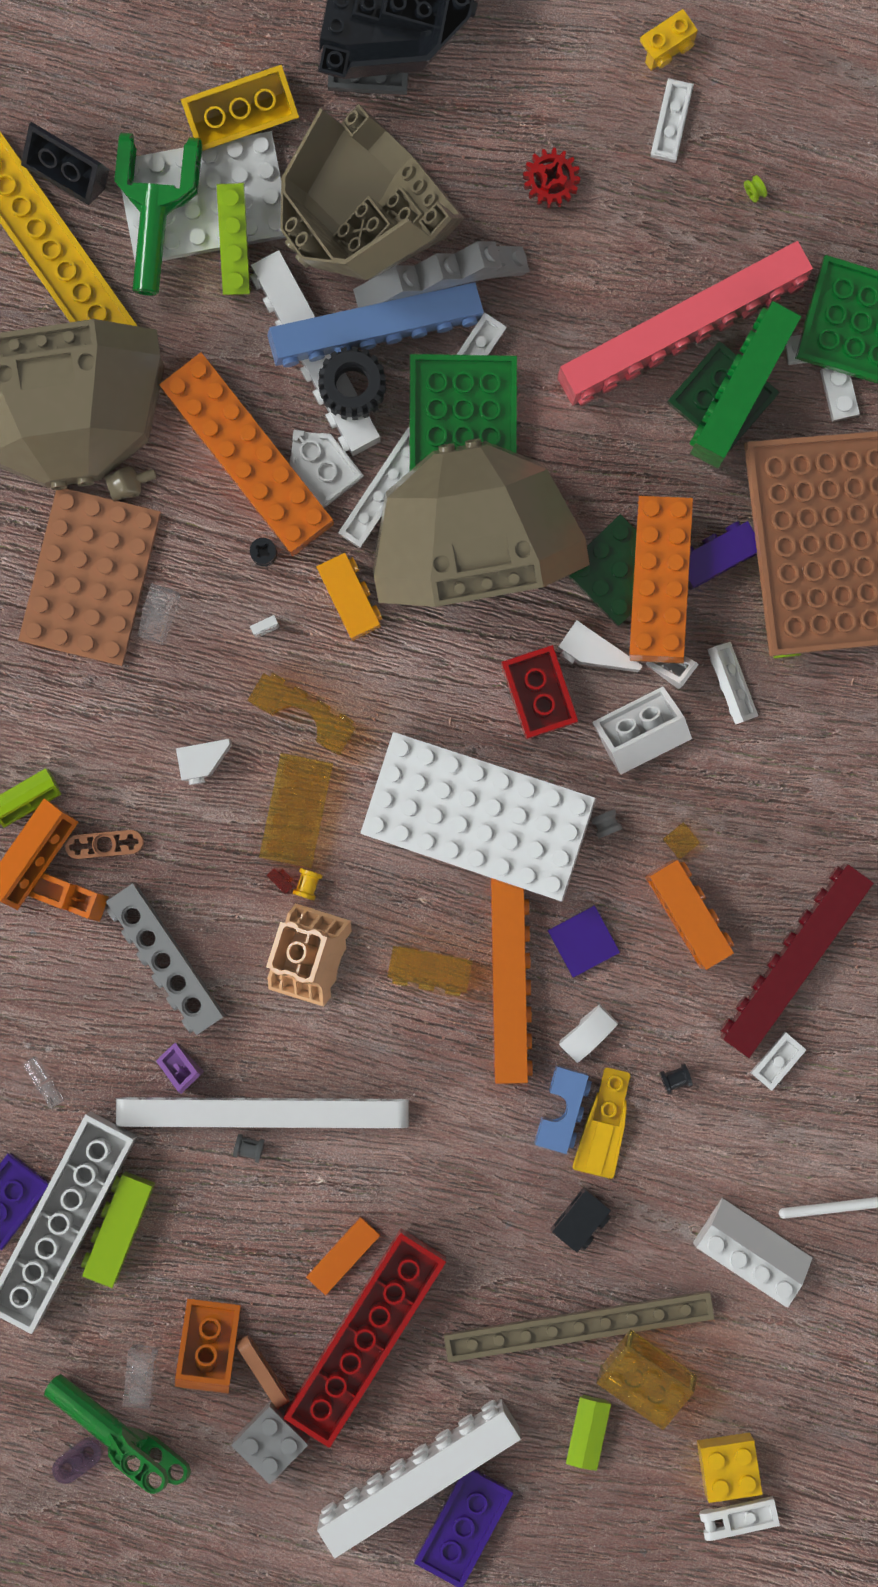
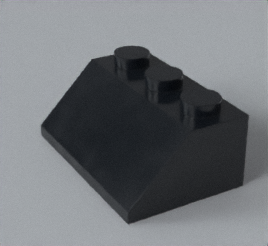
(63, 165)

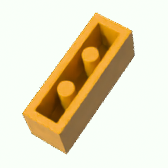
(349, 596)

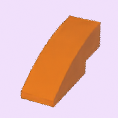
(69, 897)

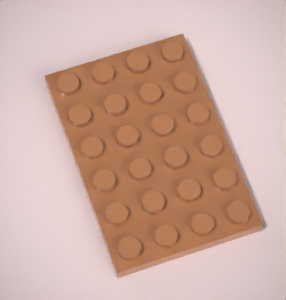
(89, 576)

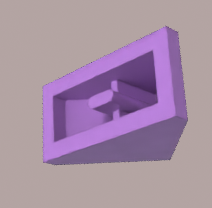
(179, 1067)

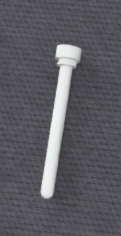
(827, 1208)

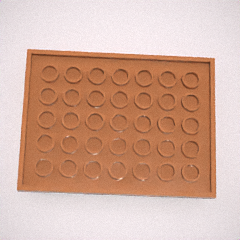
(816, 540)

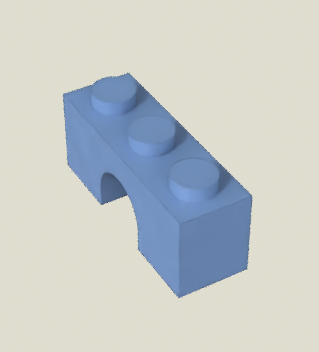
(558, 1133)

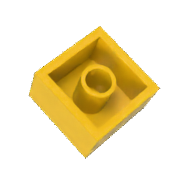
(729, 1467)

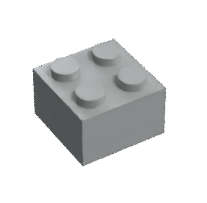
(270, 1442)

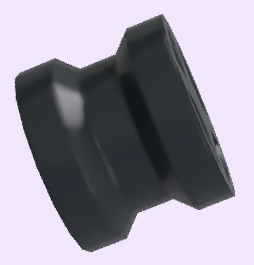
(265, 556)

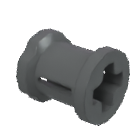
(248, 1148)

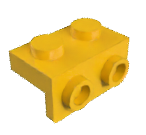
(668, 39)

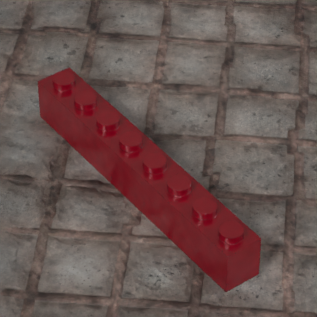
(796, 959)

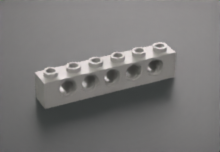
(118, 909)

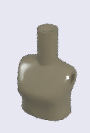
(127, 483)

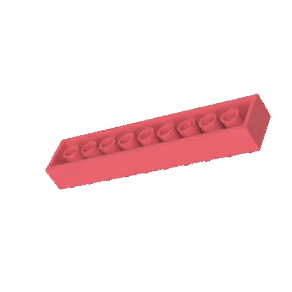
(684, 324)

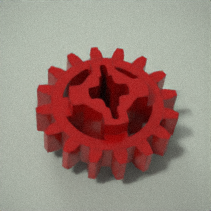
(561, 183)

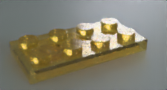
(296, 810)

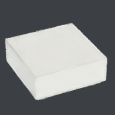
(264, 626)

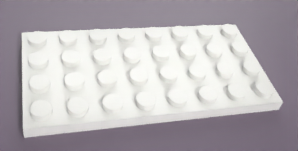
(478, 816)

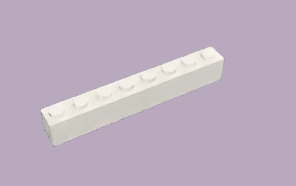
(290, 305)

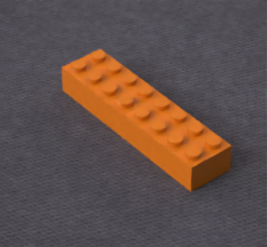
(246, 454)

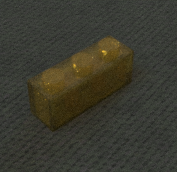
(429, 970)

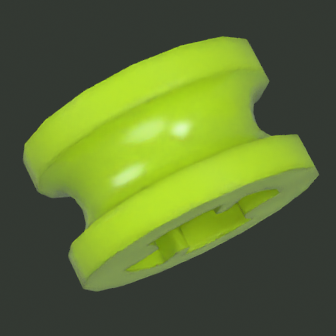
(755, 188)

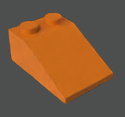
(207, 1346)

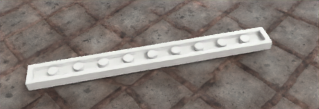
(370, 506)

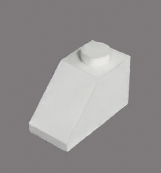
(201, 760)

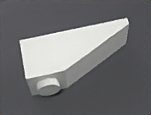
(592, 650)

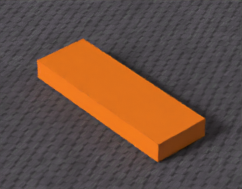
(343, 1255)

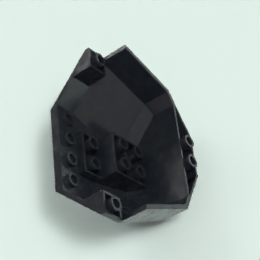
(387, 35)

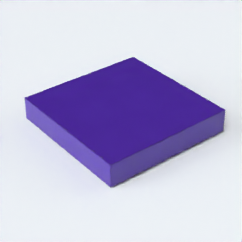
(583, 941)

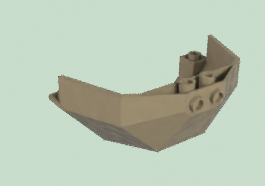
(360, 199)
(76, 399)
(474, 529)

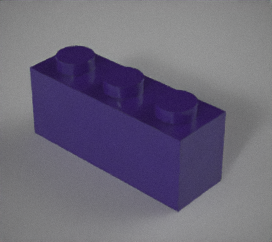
(721, 553)

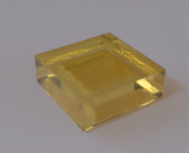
(681, 840)

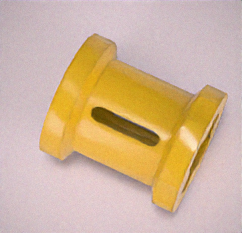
(307, 884)

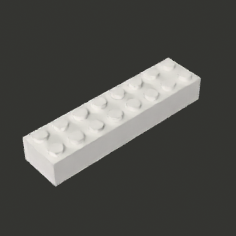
(62, 1220)
(418, 1477)

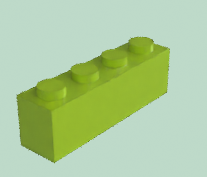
(233, 238)
(118, 1229)

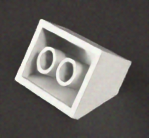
(642, 730)

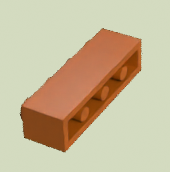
(33, 852)

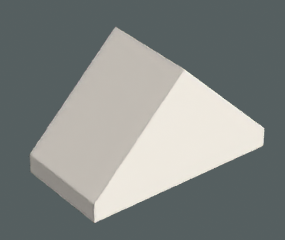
(674, 672)

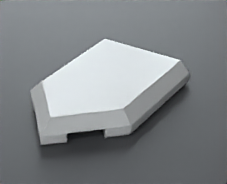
(323, 465)

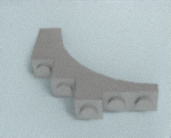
(444, 270)

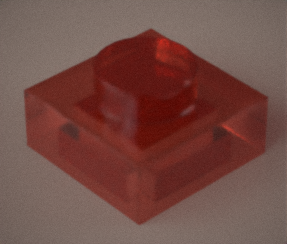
(281, 880)

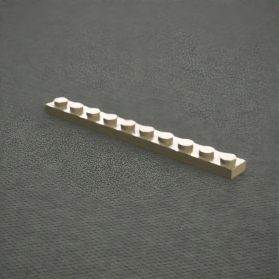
(578, 1326)

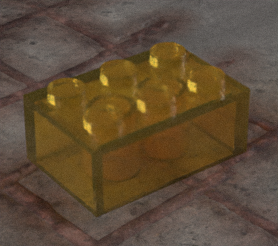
(647, 1380)

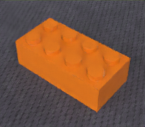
(689, 914)

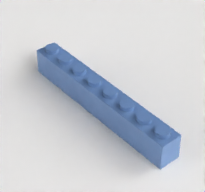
(375, 324)

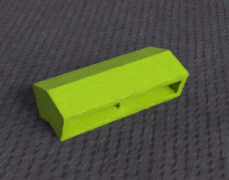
(27, 796)
(588, 1432)

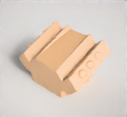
(307, 954)

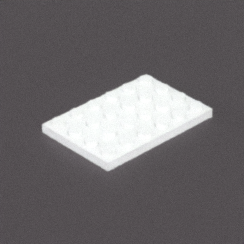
(195, 225)

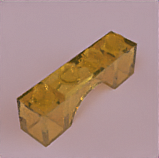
(273, 696)

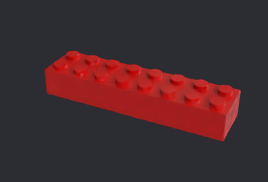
(365, 1337)

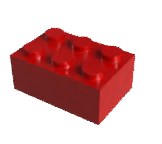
(539, 692)

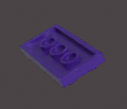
(463, 1527)

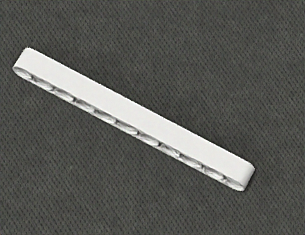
(262, 1112)

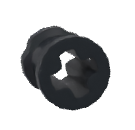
(676, 1079)

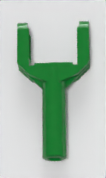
(154, 205)
(122, 1441)

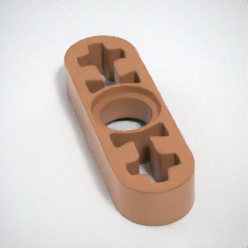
(84, 839)
(263, 1371)

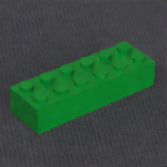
(747, 379)

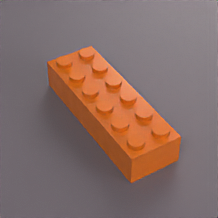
(661, 579)

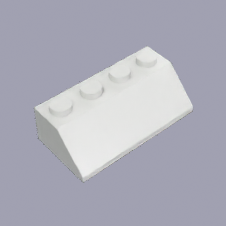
(754, 1252)

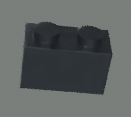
(581, 1220)

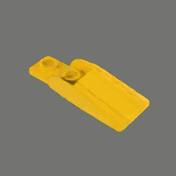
(604, 1126)

